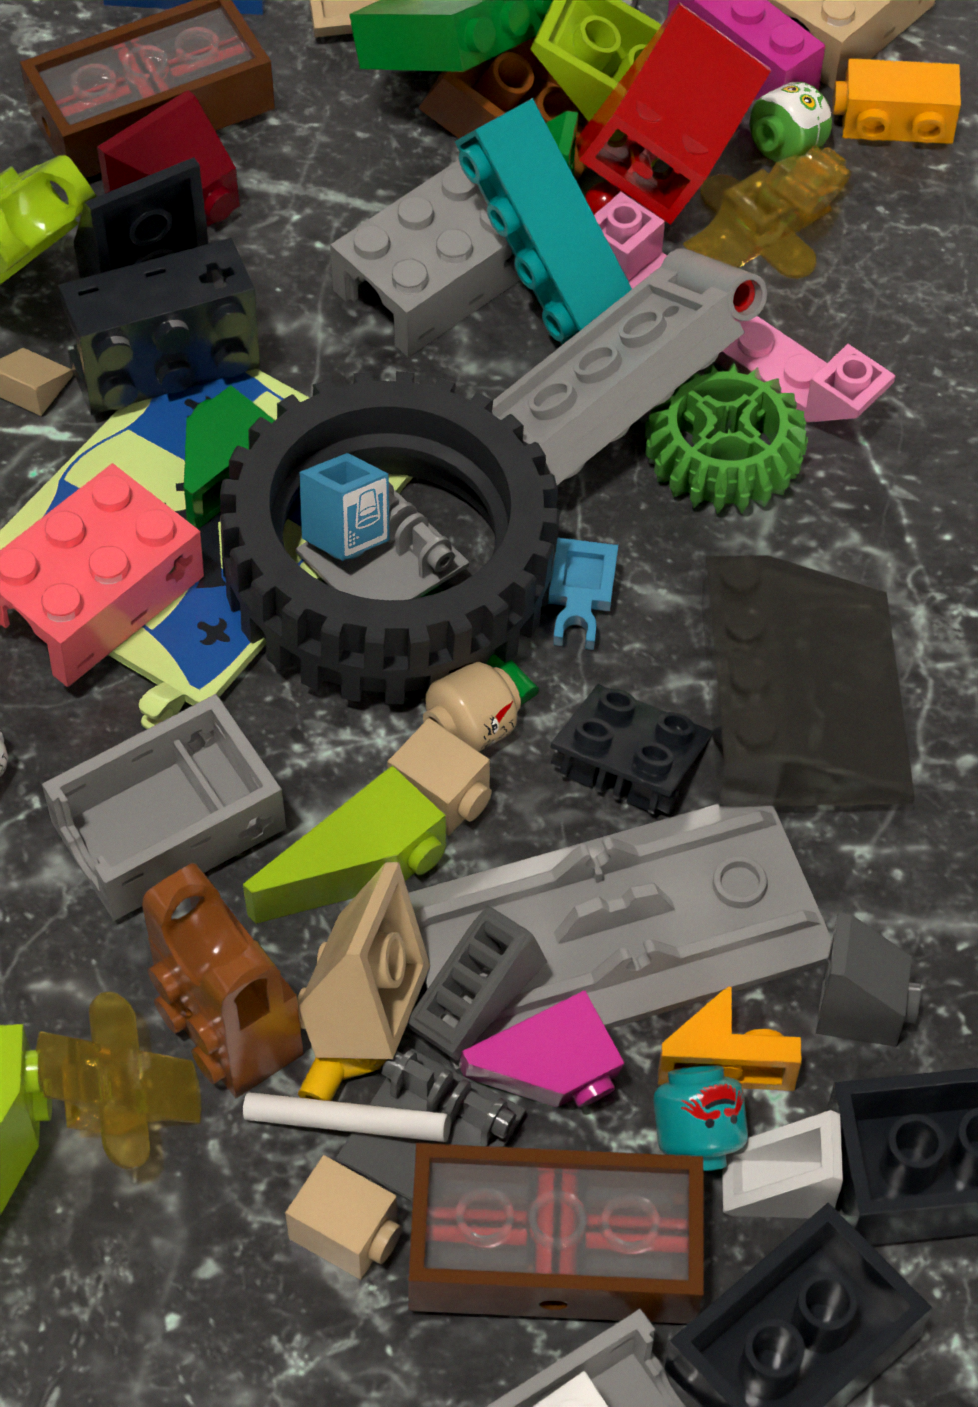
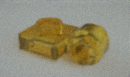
(811, 179)

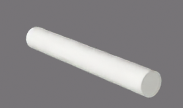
(347, 1117)

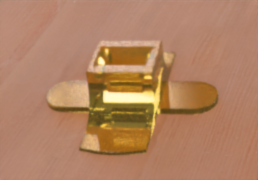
(754, 222)
(113, 1084)

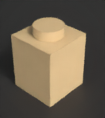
(445, 772)
(344, 1218)

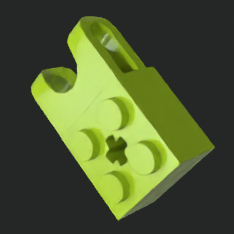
(34, 212)

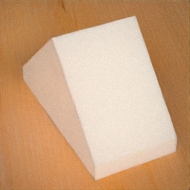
(786, 1170)

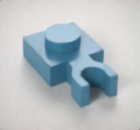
(582, 582)

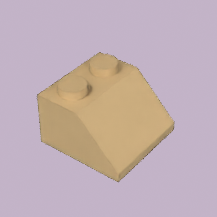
(366, 974)

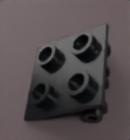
(629, 741)

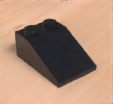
(143, 221)

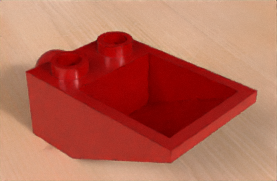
(675, 106)

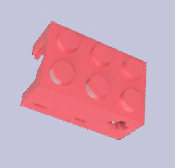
(98, 570)

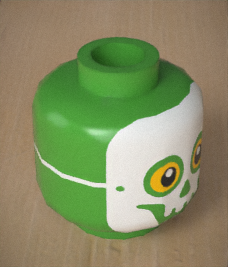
(790, 121)

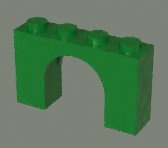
(442, 32)

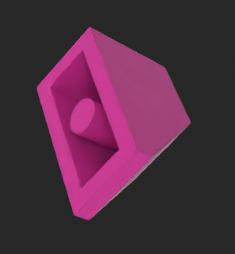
(549, 1056)

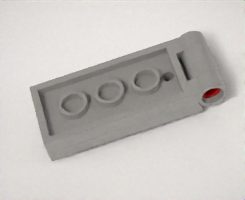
(631, 358)

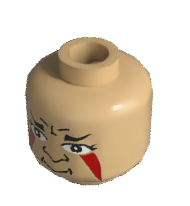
(474, 704)

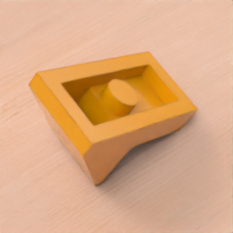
(756, 1059)

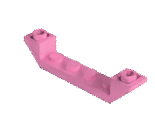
(821, 389)

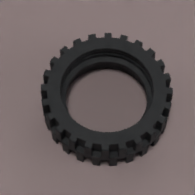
(402, 432)

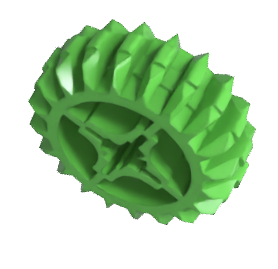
(728, 455)

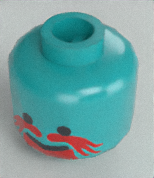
(701, 1115)

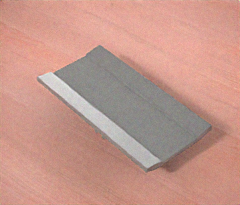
(642, 916)

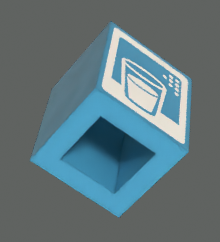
(344, 506)

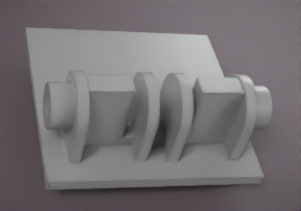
(398, 569)

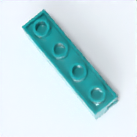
(543, 219)

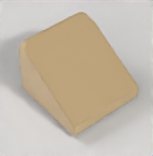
(31, 380)

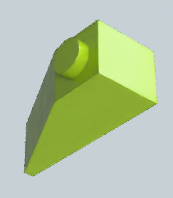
(346, 849)

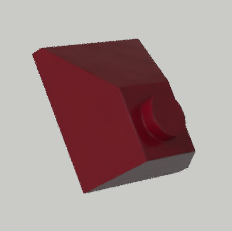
(168, 138)

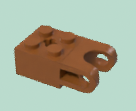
(218, 985)

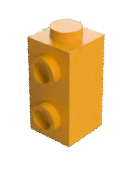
(898, 101)

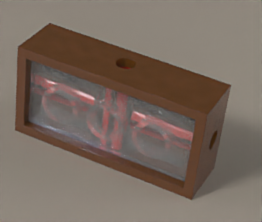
(121, 75)
(556, 1233)

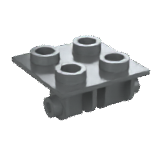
(423, 1084)

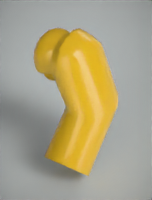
(327, 1074)

